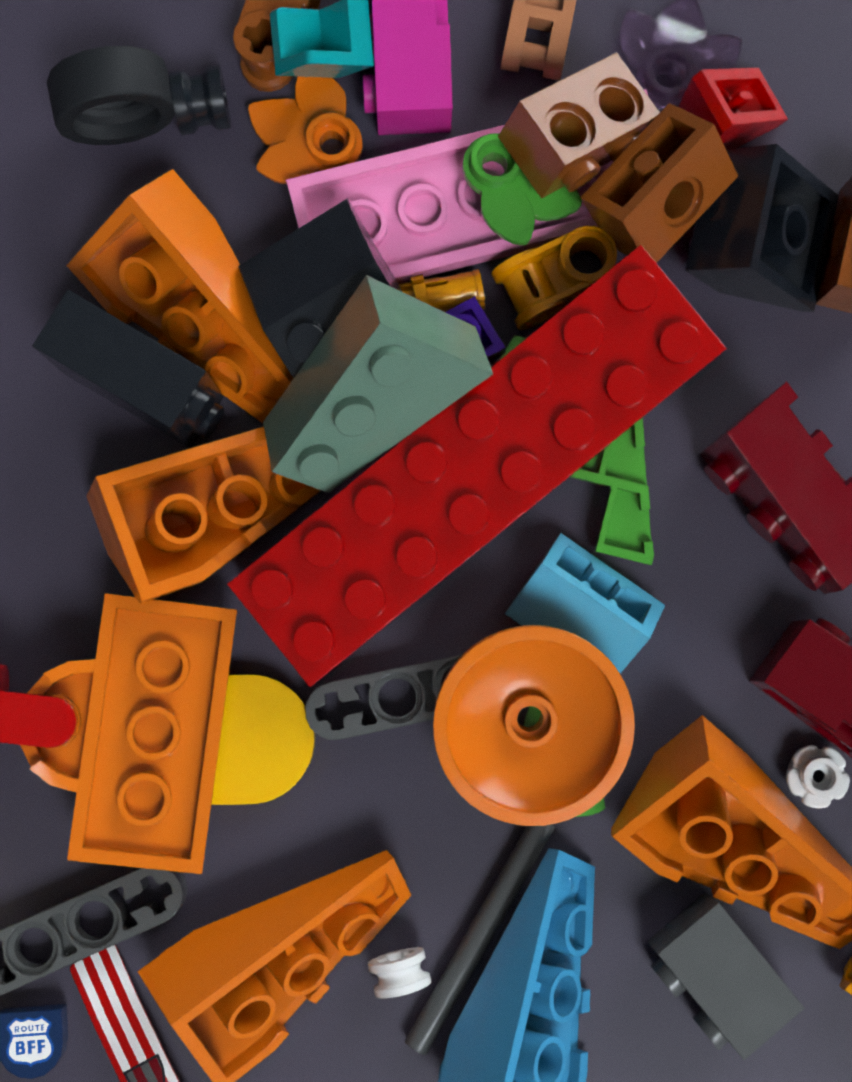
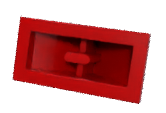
(735, 102)

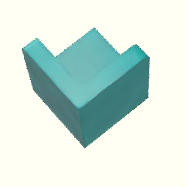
(322, 41)

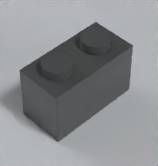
(725, 976)

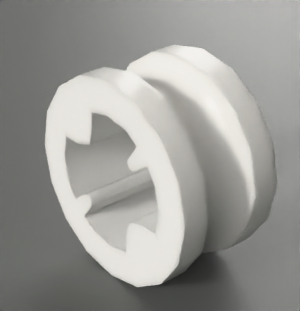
(399, 972)

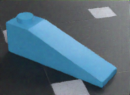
(530, 995)

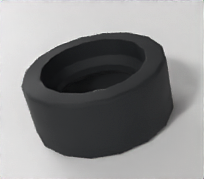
(110, 95)

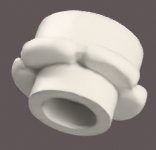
(801, 770)

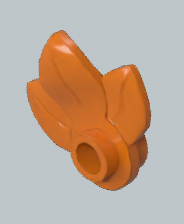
(300, 127)

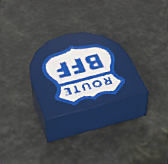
(33, 1039)

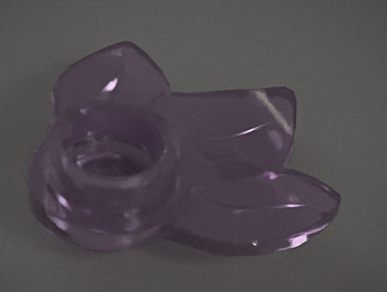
(675, 47)

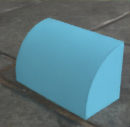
(588, 599)

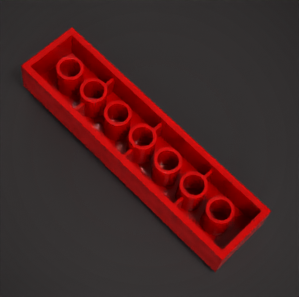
(477, 466)

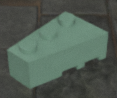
(371, 384)

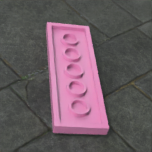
(422, 207)

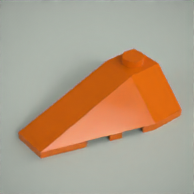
(179, 280)
(190, 511)
(726, 825)
(249, 972)

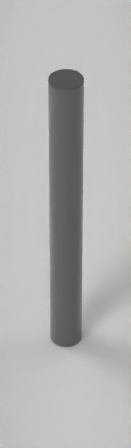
(477, 938)

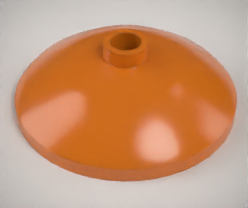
(544, 769)

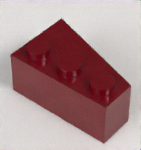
(788, 489)
(812, 679)

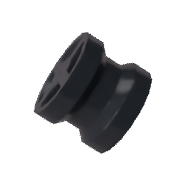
(200, 100)

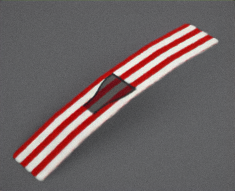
(121, 1019)

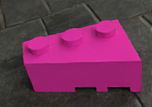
(411, 67)

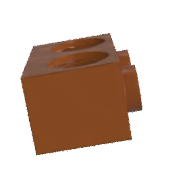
(577, 125)

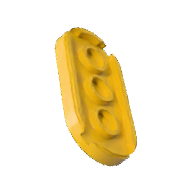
(261, 741)

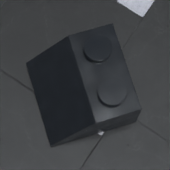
(766, 231)
(310, 278)

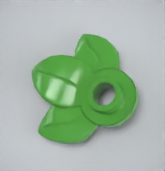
(510, 200)

